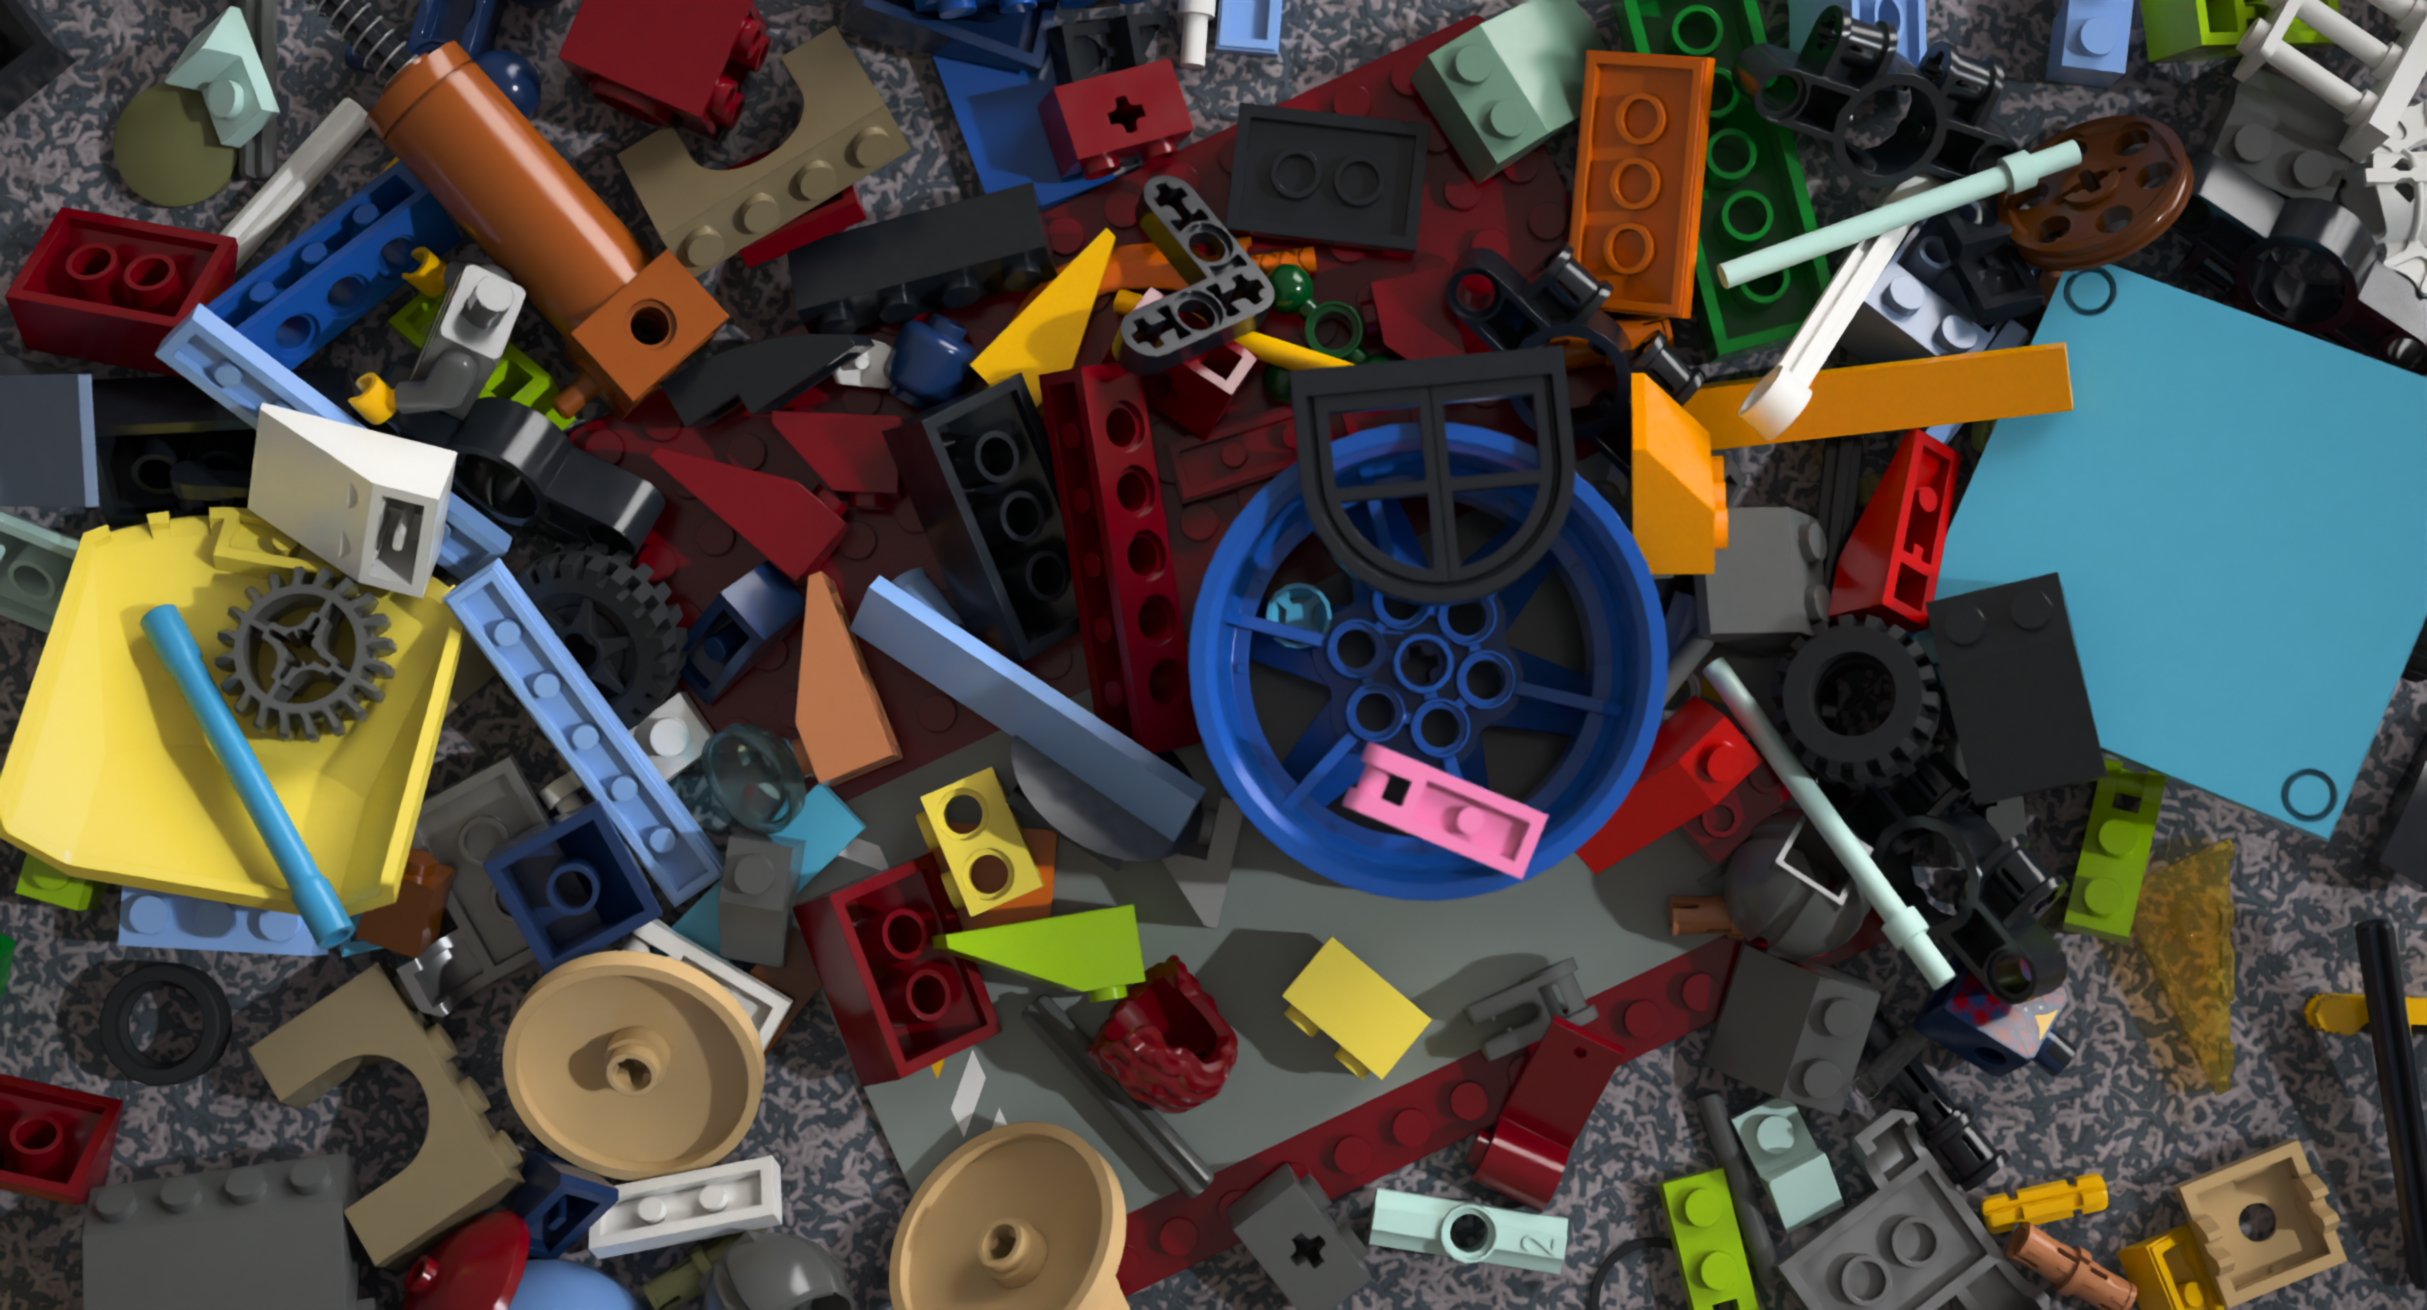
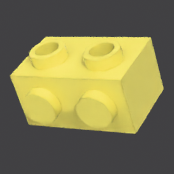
(1354, 1009)

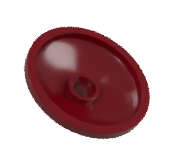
(472, 1266)

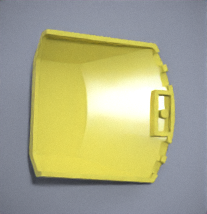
(119, 775)

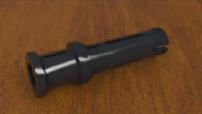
(1946, 1124)

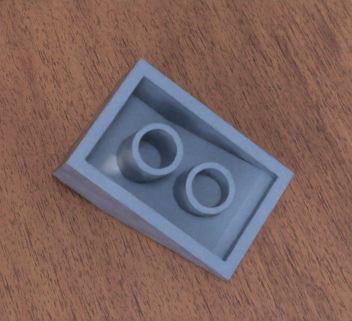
(47, 441)

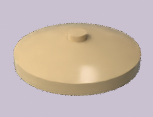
(633, 1065)
(1012, 1225)

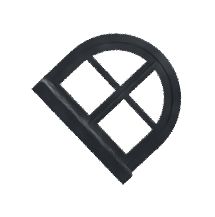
(1429, 385)

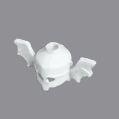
(2391, 196)

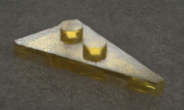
(2185, 936)

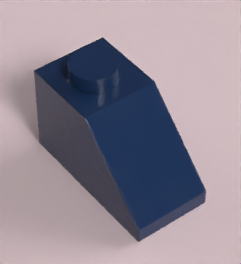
(740, 630)

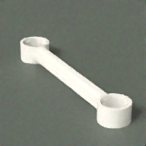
(1785, 390)

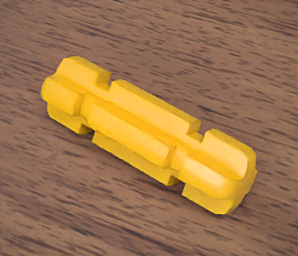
(2044, 1203)

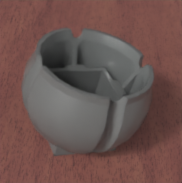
(1783, 904)
(776, 1274)

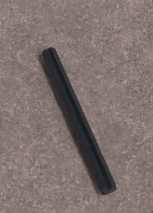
(2397, 1085)

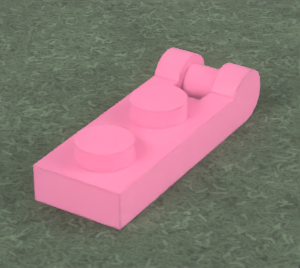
(1448, 811)

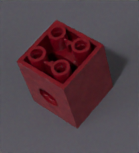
(668, 58)

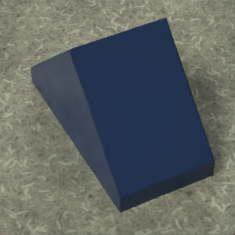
(559, 1202)

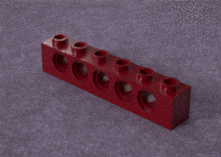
(1120, 554)

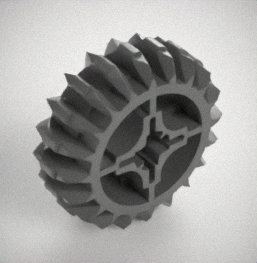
(290, 678)

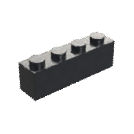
(923, 262)

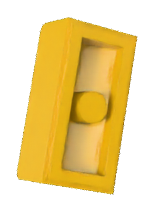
(2169, 1272)

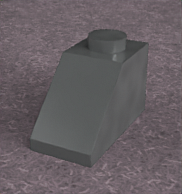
(758, 897)

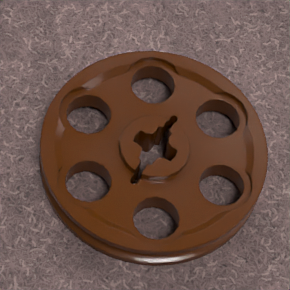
(2101, 193)

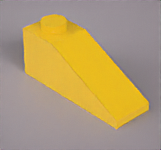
(1052, 326)

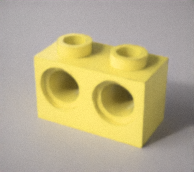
(996, 835)

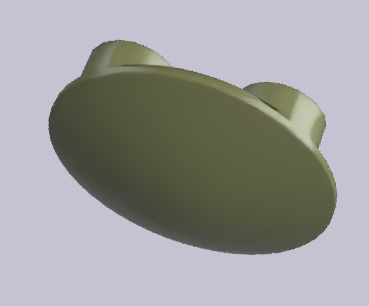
(172, 148)

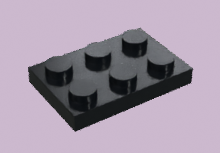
(1327, 178)

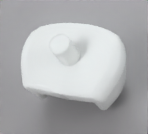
(866, 369)

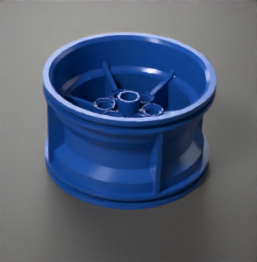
(1607, 711)

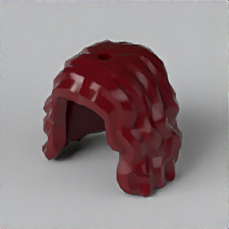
(1166, 1041)

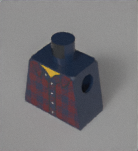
(1995, 1033)

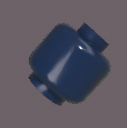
(929, 362)

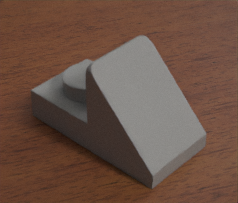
(1206, 880)

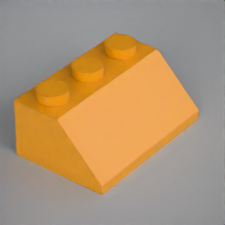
(1674, 485)

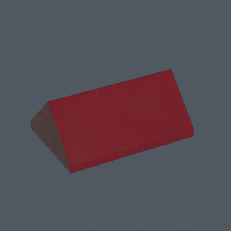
(54, 1139)

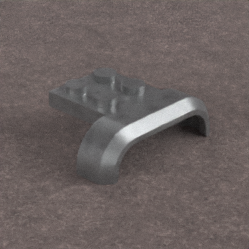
(460, 830)
(1904, 1240)

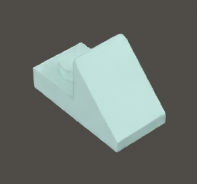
(230, 77)
(1787, 1162)

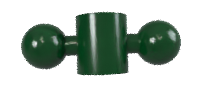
(1294, 296)

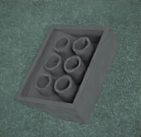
(226, 1239)

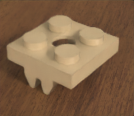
(2303, 1230)

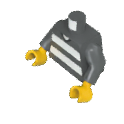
(460, 344)

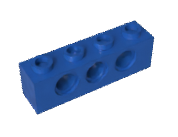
(337, 268)

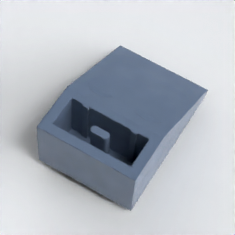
(1918, 302)

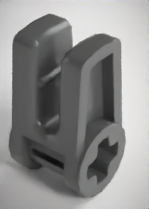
(1534, 990)

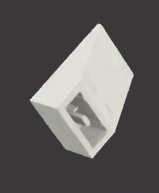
(353, 496)

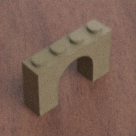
(838, 141)
(462, 1161)

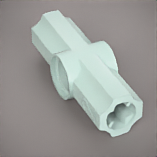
(1509, 1238)

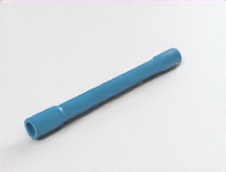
(309, 889)

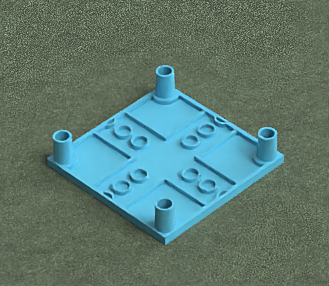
(2224, 536)

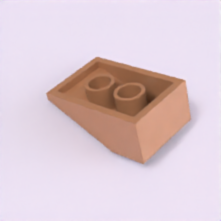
(837, 702)

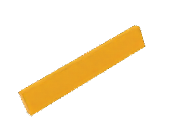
(1901, 395)

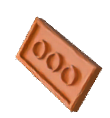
(1642, 177)

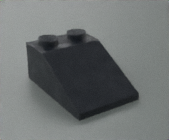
(2016, 689)

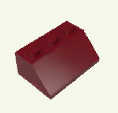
(116, 287)
(885, 982)

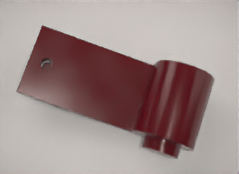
(1544, 1115)

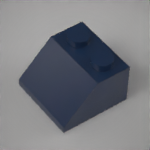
(571, 885)

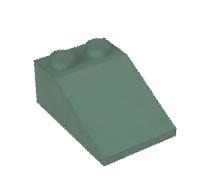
(1509, 83)

